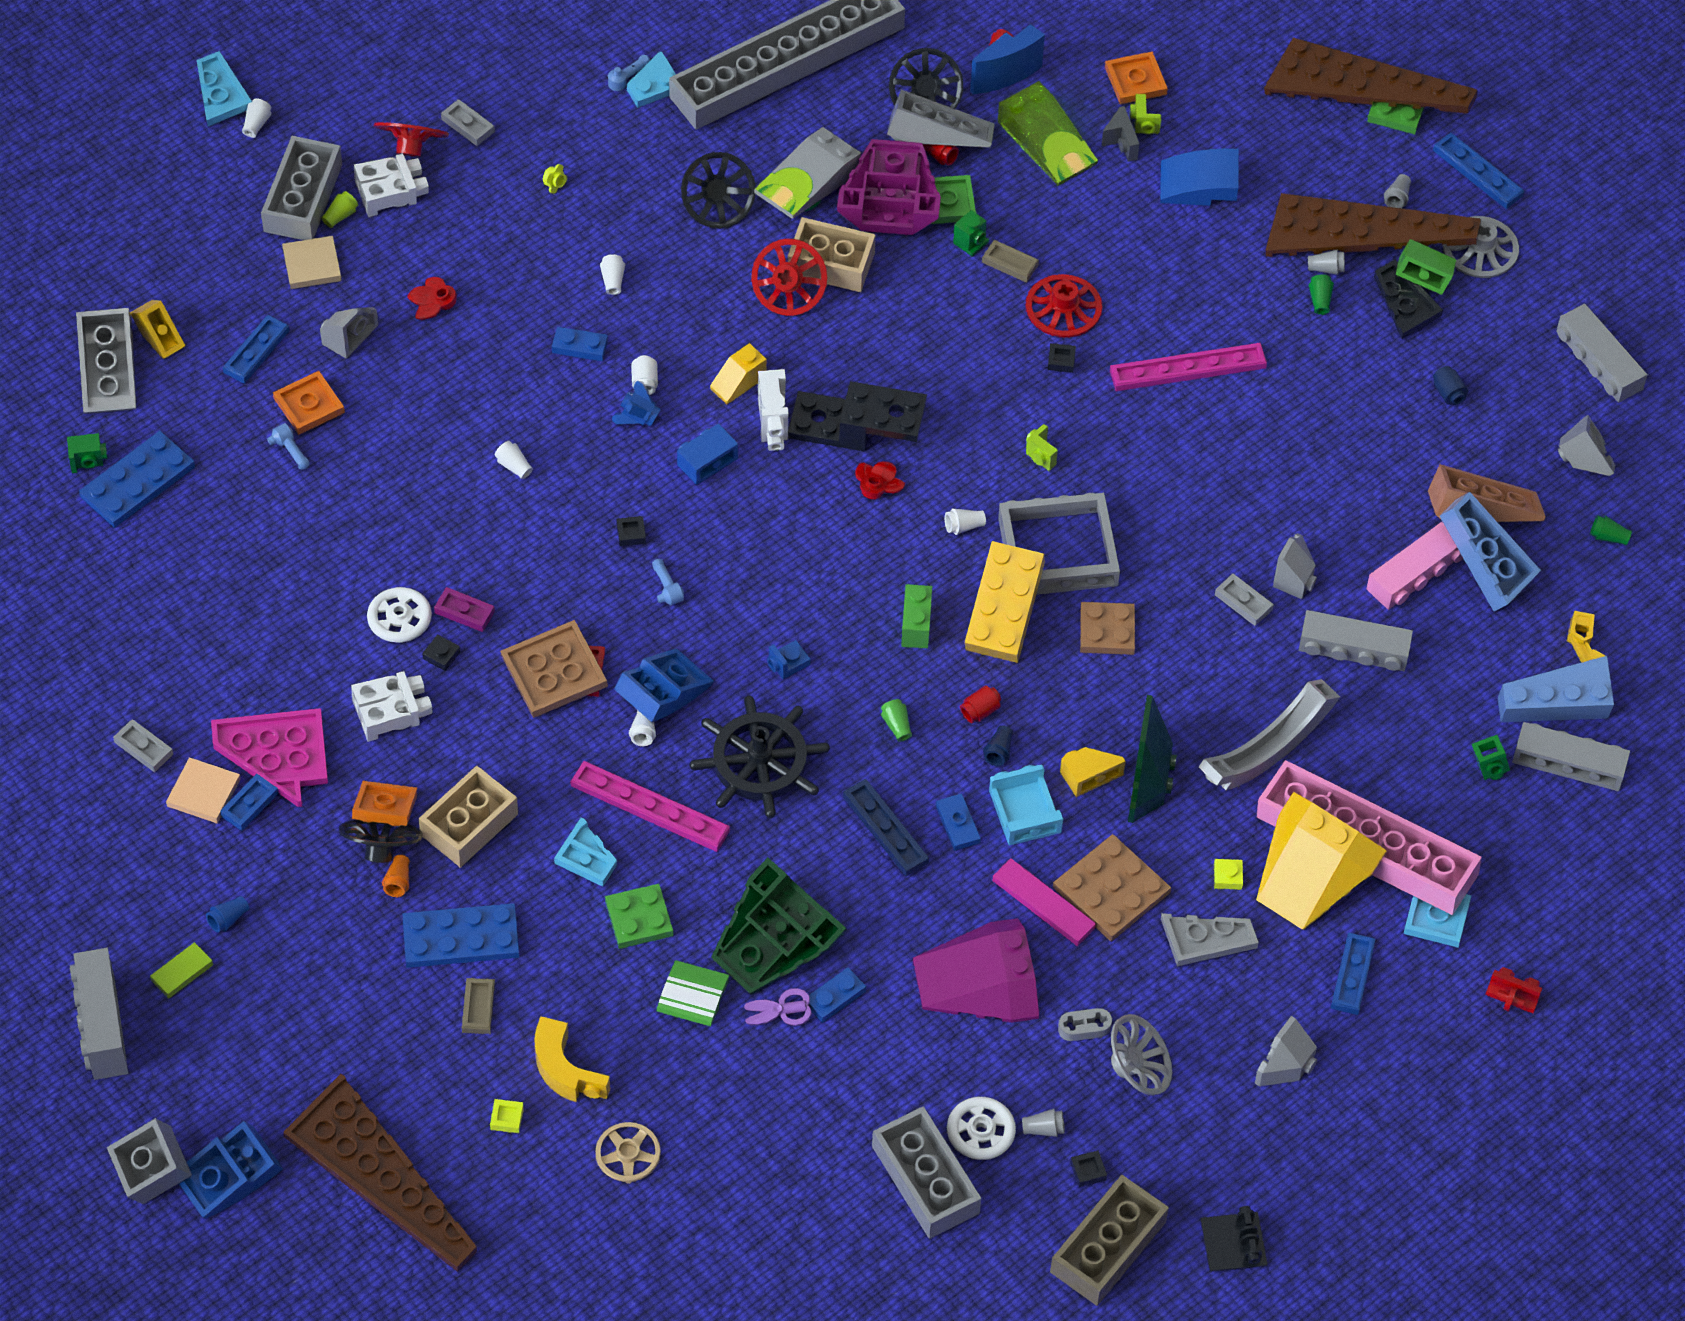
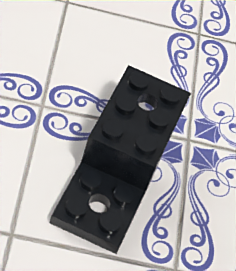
(857, 416)

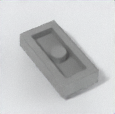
(467, 122)
(1244, 599)
(143, 745)

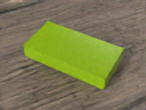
(181, 970)

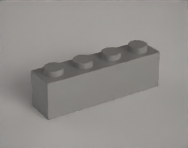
(1601, 353)
(1355, 640)
(1571, 756)

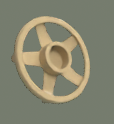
(627, 1152)

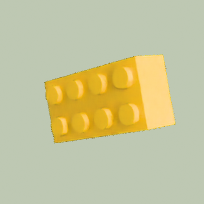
(1004, 602)

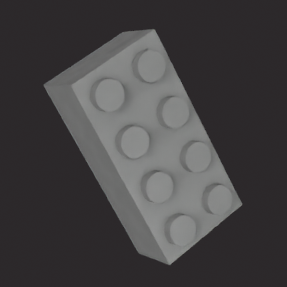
(301, 188)
(98, 1014)
(926, 1172)

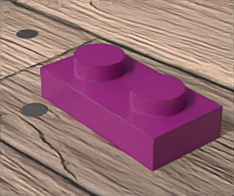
(464, 609)

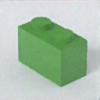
(1425, 266)
(916, 616)

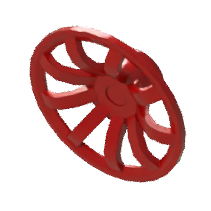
(410, 141)
(789, 277)
(1063, 299)

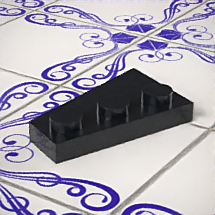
(1406, 300)

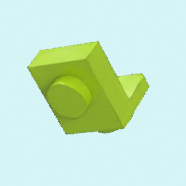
(1144, 122)
(1039, 449)

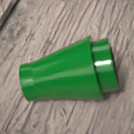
(1321, 293)
(1609, 530)

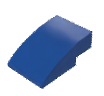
(1007, 61)
(1200, 177)
(662, 684)
(229, 1170)

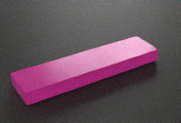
(1044, 902)

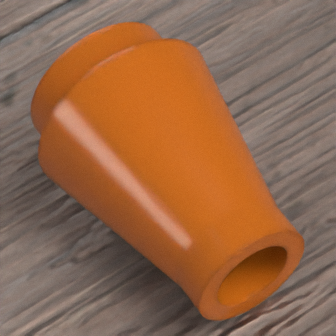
(397, 877)

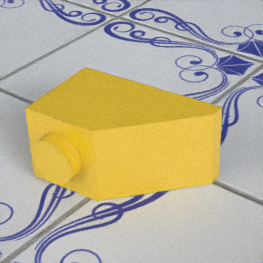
(157, 328)
(739, 374)
(1090, 769)

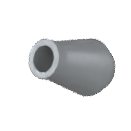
(1398, 192)
(1327, 262)
(1044, 1123)

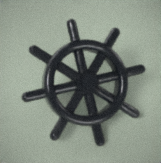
(759, 756)

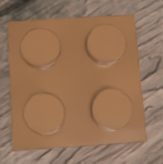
(1107, 628)

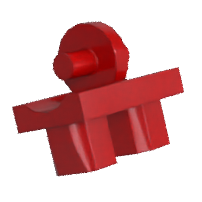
(1514, 991)

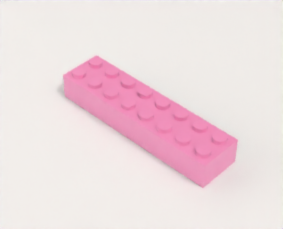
(1414, 856)

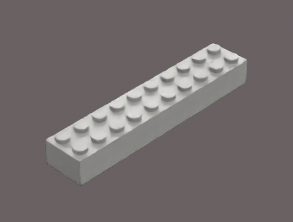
(781, 56)

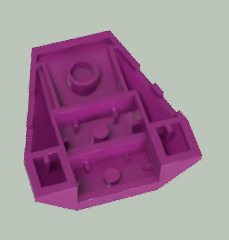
(890, 189)
(981, 974)

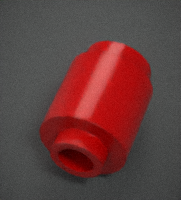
(980, 704)

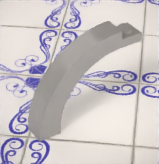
(1275, 741)

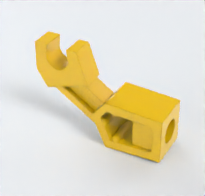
(1583, 623)

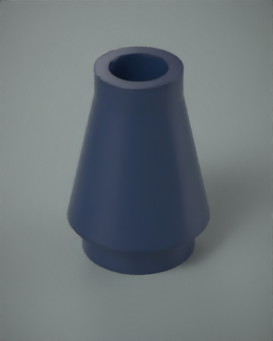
(998, 748)

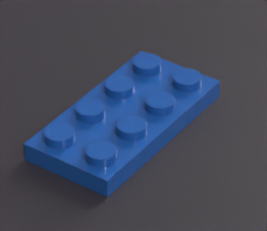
(137, 479)
(460, 935)

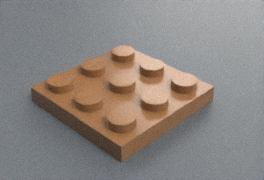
(554, 668)
(1112, 887)

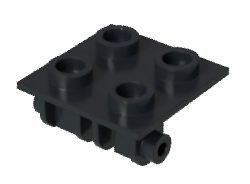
(1234, 1241)

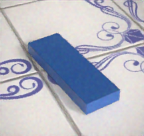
(256, 349)
(1353, 973)

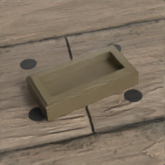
(1010, 261)
(478, 1006)

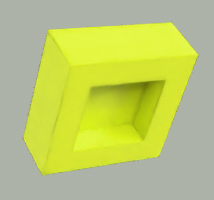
(1228, 874)
(506, 1116)

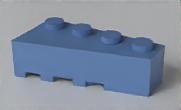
(1489, 551)
(1560, 694)

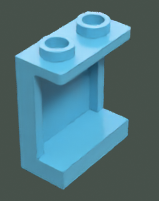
(1024, 805)

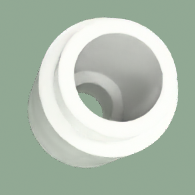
(645, 370)

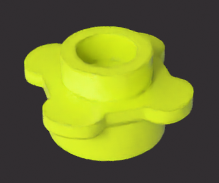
(554, 178)

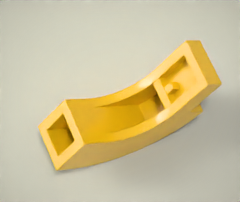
(557, 1071)

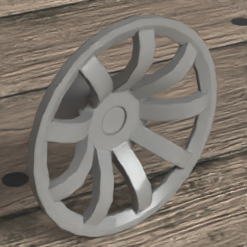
(1487, 244)
(1131, 1060)

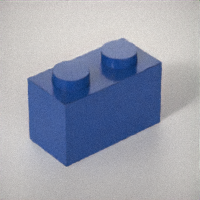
(707, 454)

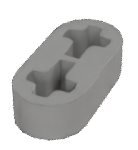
(1084, 1024)

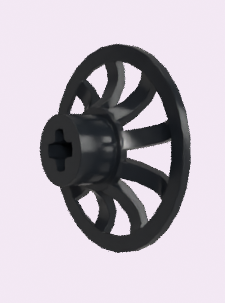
(927, 82)
(717, 190)
(379, 847)

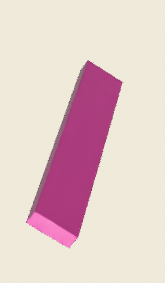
(1188, 366)
(650, 806)

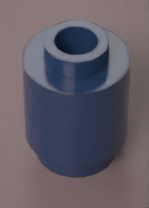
(1450, 385)

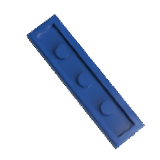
(1478, 170)

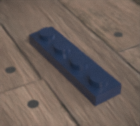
(886, 827)

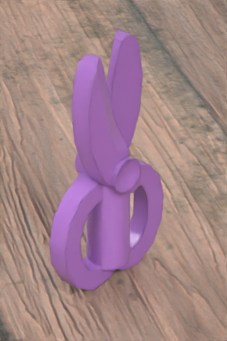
(771, 1010)

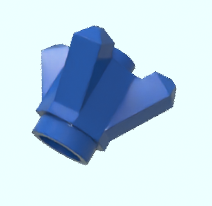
(637, 407)

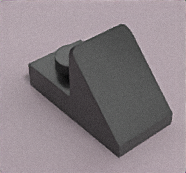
(1121, 131)

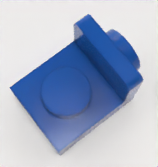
(787, 659)

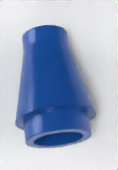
(226, 914)

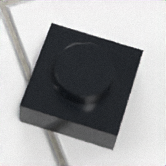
(1061, 357)
(631, 531)
(441, 652)
(1088, 1168)

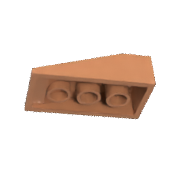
(1500, 499)

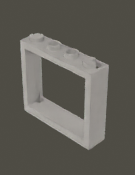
(1074, 577)

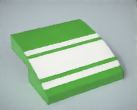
(692, 993)

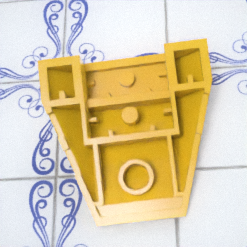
(1313, 862)

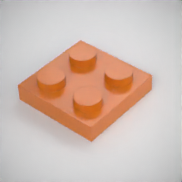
(1136, 76)
(308, 402)
(384, 803)

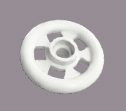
(408, 632)
(976, 1106)

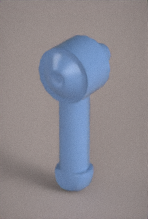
(618, 78)
(282, 436)
(672, 592)

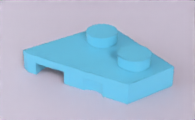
(651, 81)
(586, 855)

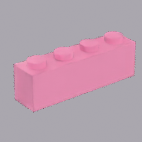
(1413, 567)

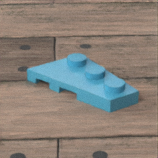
(220, 89)

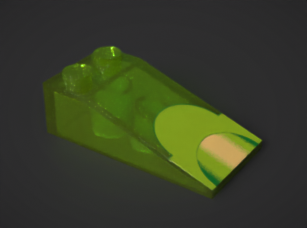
(1045, 133)

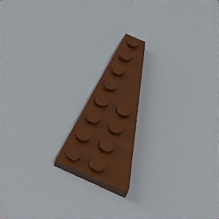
(1354, 79)
(1329, 224)
(357, 1150)

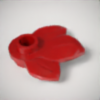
(432, 298)
(878, 479)

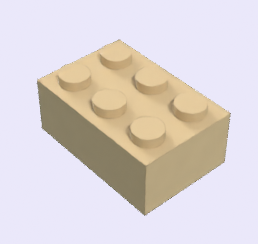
(843, 249)
(468, 816)

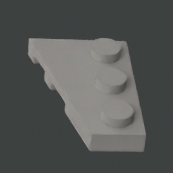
(1205, 939)

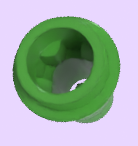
(897, 719)

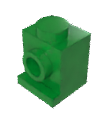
(970, 233)
(86, 451)
(1494, 764)

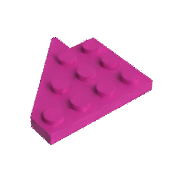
(278, 747)

